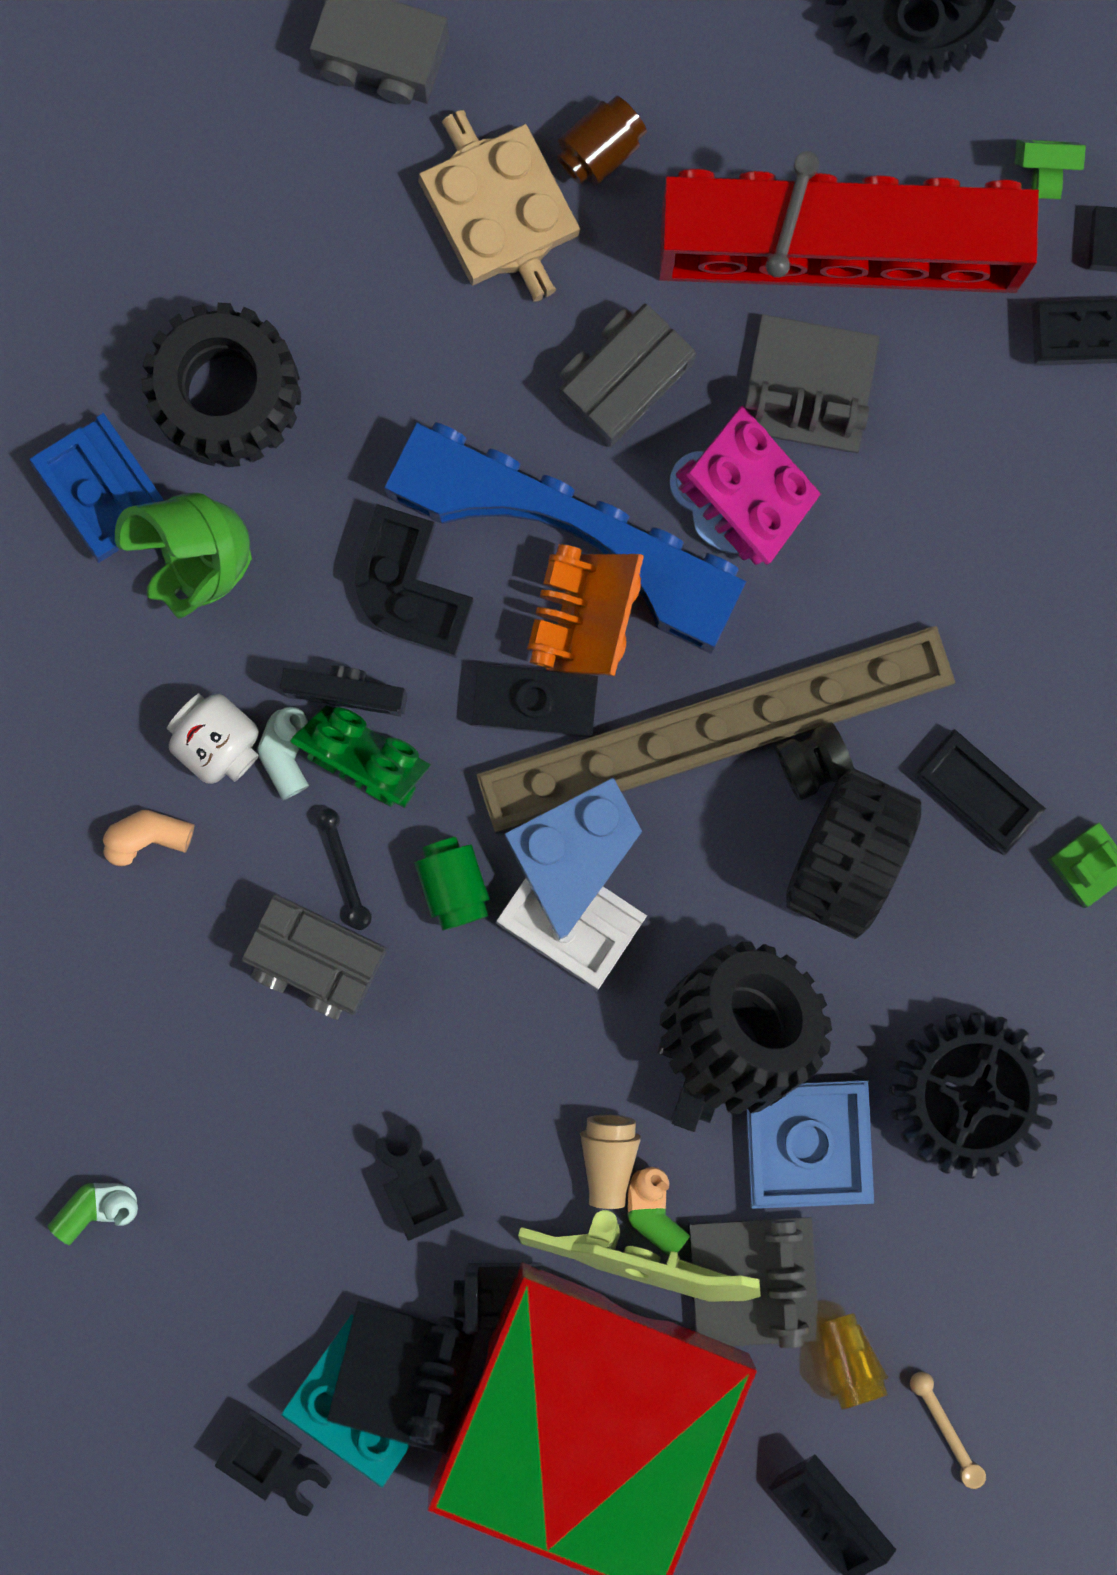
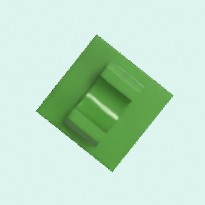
(1048, 161)
(1088, 865)

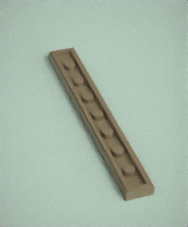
(719, 727)

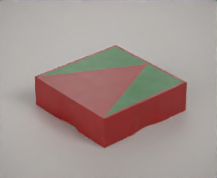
(590, 1431)

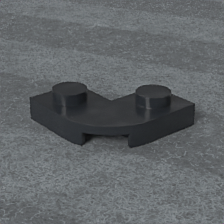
(391, 589)

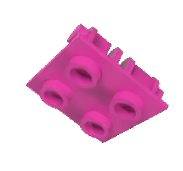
(750, 486)

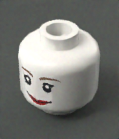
(213, 738)

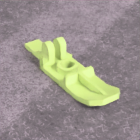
(642, 1265)

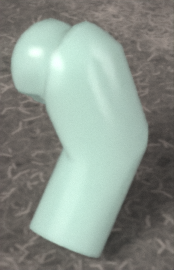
(279, 753)

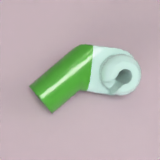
(94, 1203)

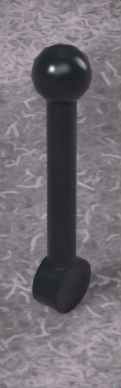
(359, 916)

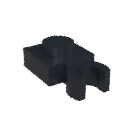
(421, 1192)
(263, 1458)

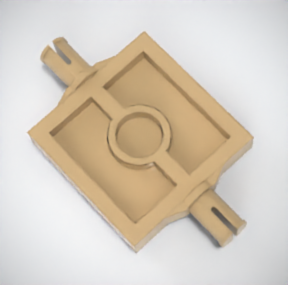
(499, 205)

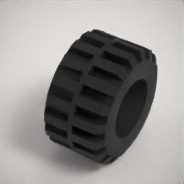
(189, 348)
(854, 853)
(714, 1049)

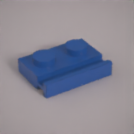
(93, 482)

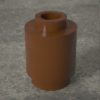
(601, 141)

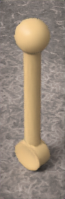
(971, 1473)

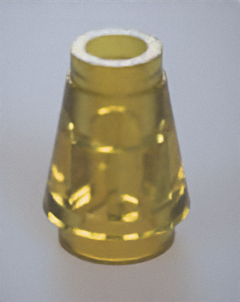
(851, 1363)

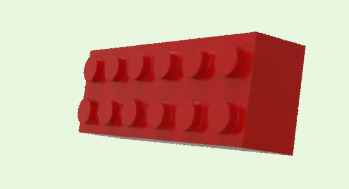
(850, 232)

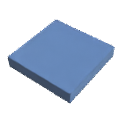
(812, 1147)

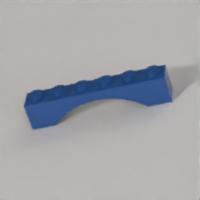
(457, 483)

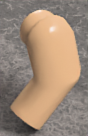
(141, 829)

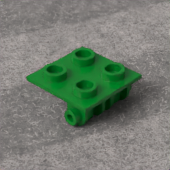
(342, 742)

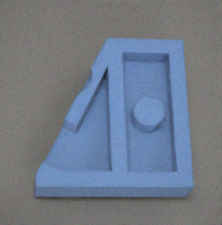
(574, 851)

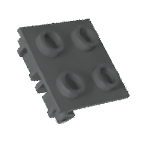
(812, 382)
(783, 1261)

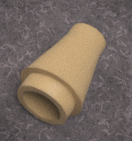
(609, 1157)

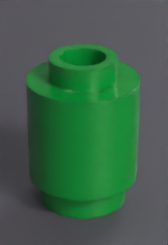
(452, 883)

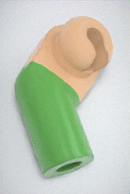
(648, 1210)

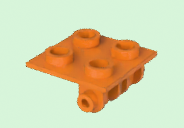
(592, 612)

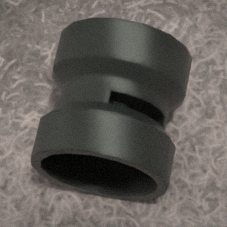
(801, 763)

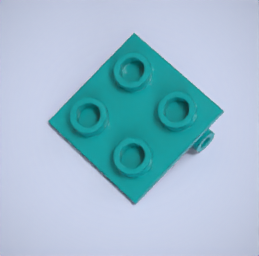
(309, 1409)

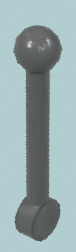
(805, 167)

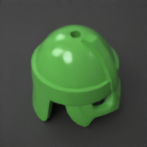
(201, 544)

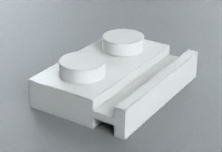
(591, 945)

